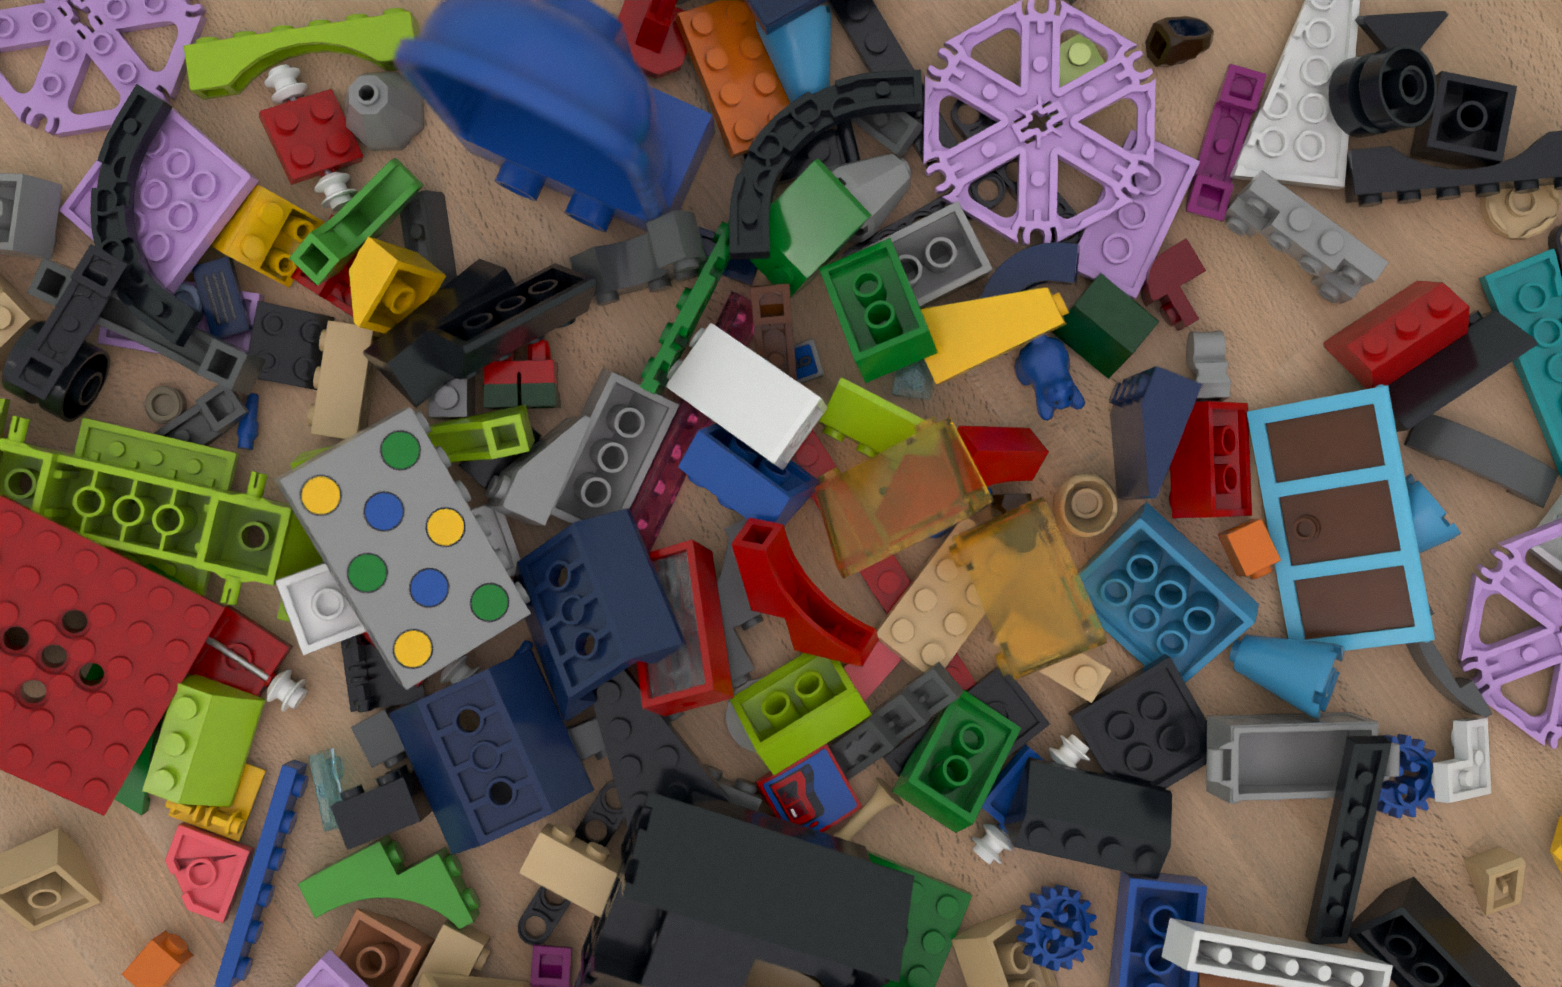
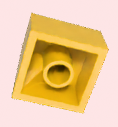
(389, 284)

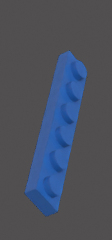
(258, 887)

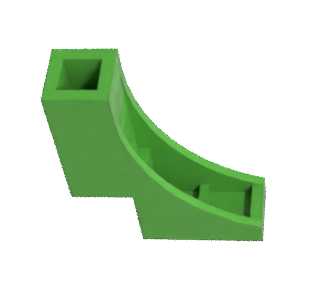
(380, 873)

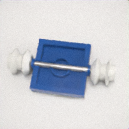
(1004, 788)

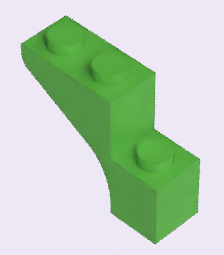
(366, 214)

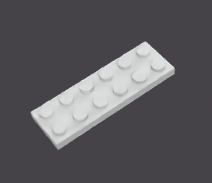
(323, 614)

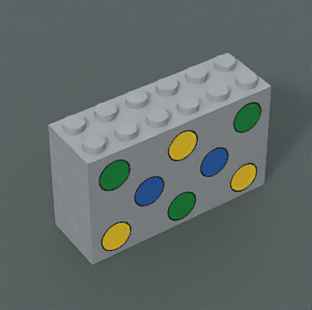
(405, 545)

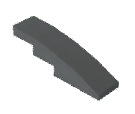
(895, 720)

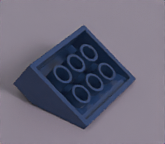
(1147, 427)

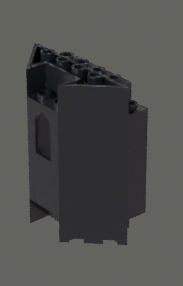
(727, 885)

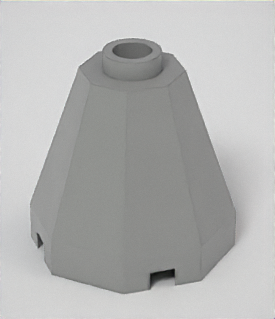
(383, 111)
(877, 185)

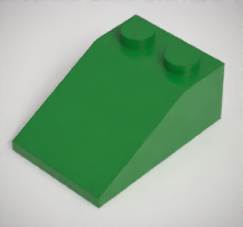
(809, 227)
(878, 310)
(957, 762)

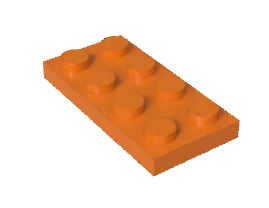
(732, 70)

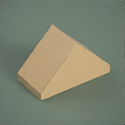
(1496, 878)

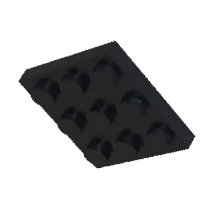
(1145, 727)

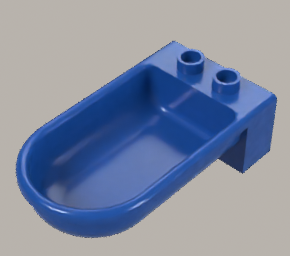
(558, 106)

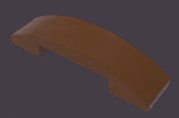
(774, 326)

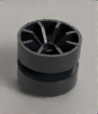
(1383, 91)
(76, 388)

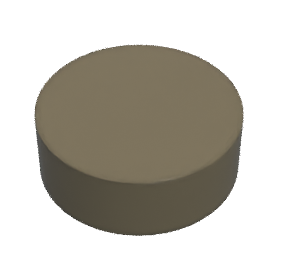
(165, 404)

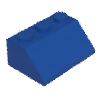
(745, 478)

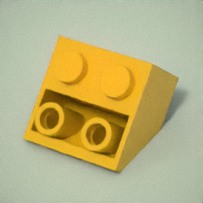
(266, 234)

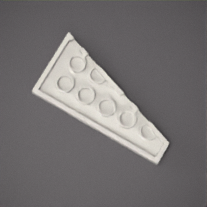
(1294, 126)

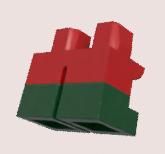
(523, 382)

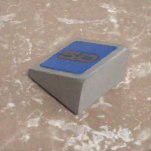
(807, 362)

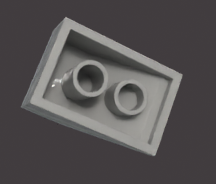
(28, 215)
(534, 480)

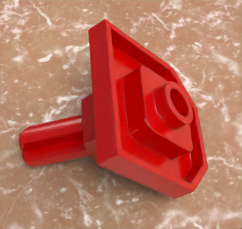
(654, 35)

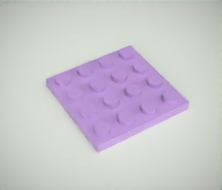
(180, 198)

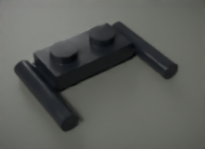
(831, 148)

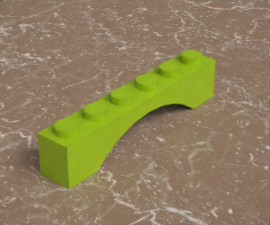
(229, 65)
(474, 437)

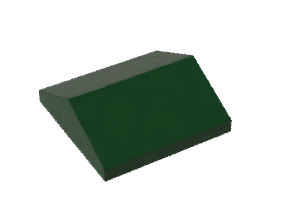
(1105, 326)

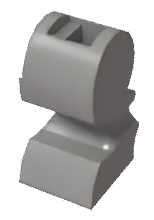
(1207, 360)

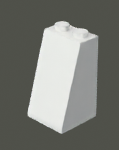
(746, 395)

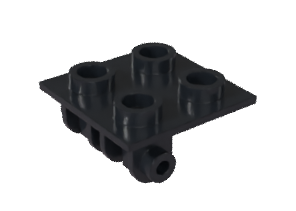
(288, 343)
(370, 680)

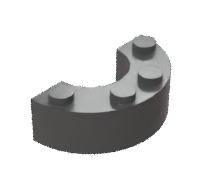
(649, 261)

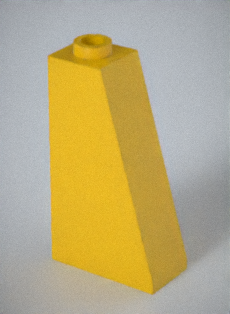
(987, 328)

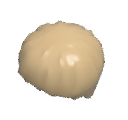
(1085, 506)

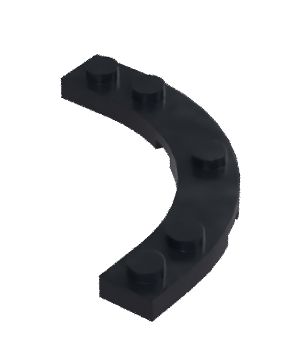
(792, 130)
(114, 217)

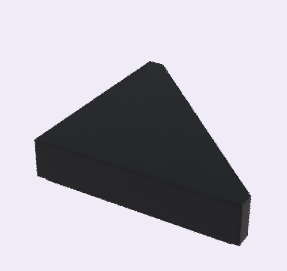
(1401, 28)

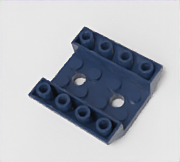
(606, 595)
(516, 743)

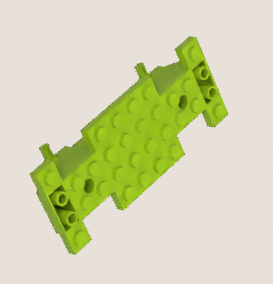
(159, 504)

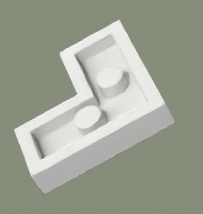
(1470, 770)

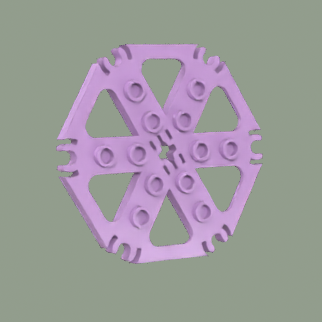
(71, 55)
(1038, 86)
(1527, 650)

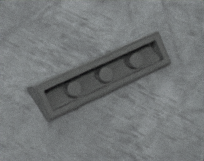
(428, 231)

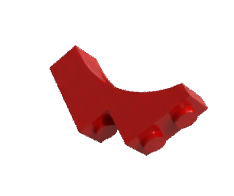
(1004, 452)
(783, 589)

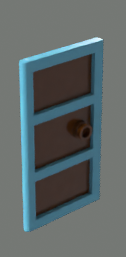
(1341, 521)

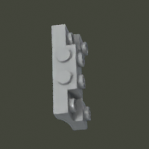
(1305, 234)

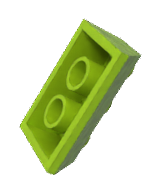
(866, 419)
(799, 709)
(204, 743)

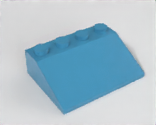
(1165, 595)

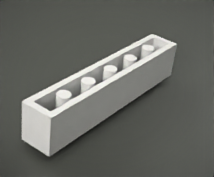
(1269, 958)

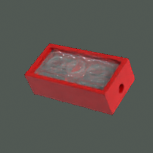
(700, 669)

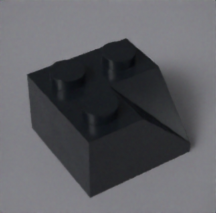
(1467, 122)
(382, 808)

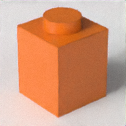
(1249, 549)
(158, 961)

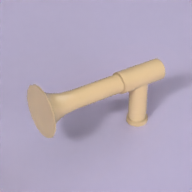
(881, 799)

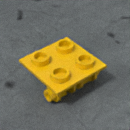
(224, 820)

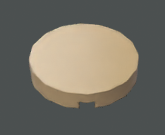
(1521, 215)

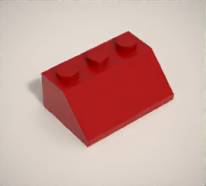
(1400, 333)
(1212, 463)

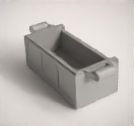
(1282, 754)

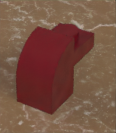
(1164, 280)

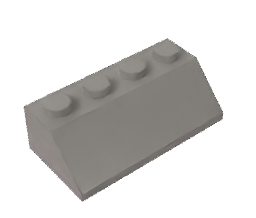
(940, 254)
(615, 449)

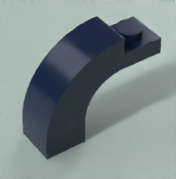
(1035, 266)

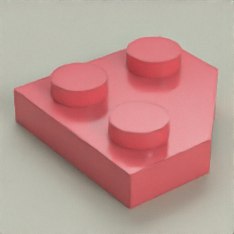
(207, 870)

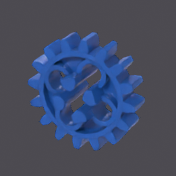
(1412, 758)
(1051, 906)

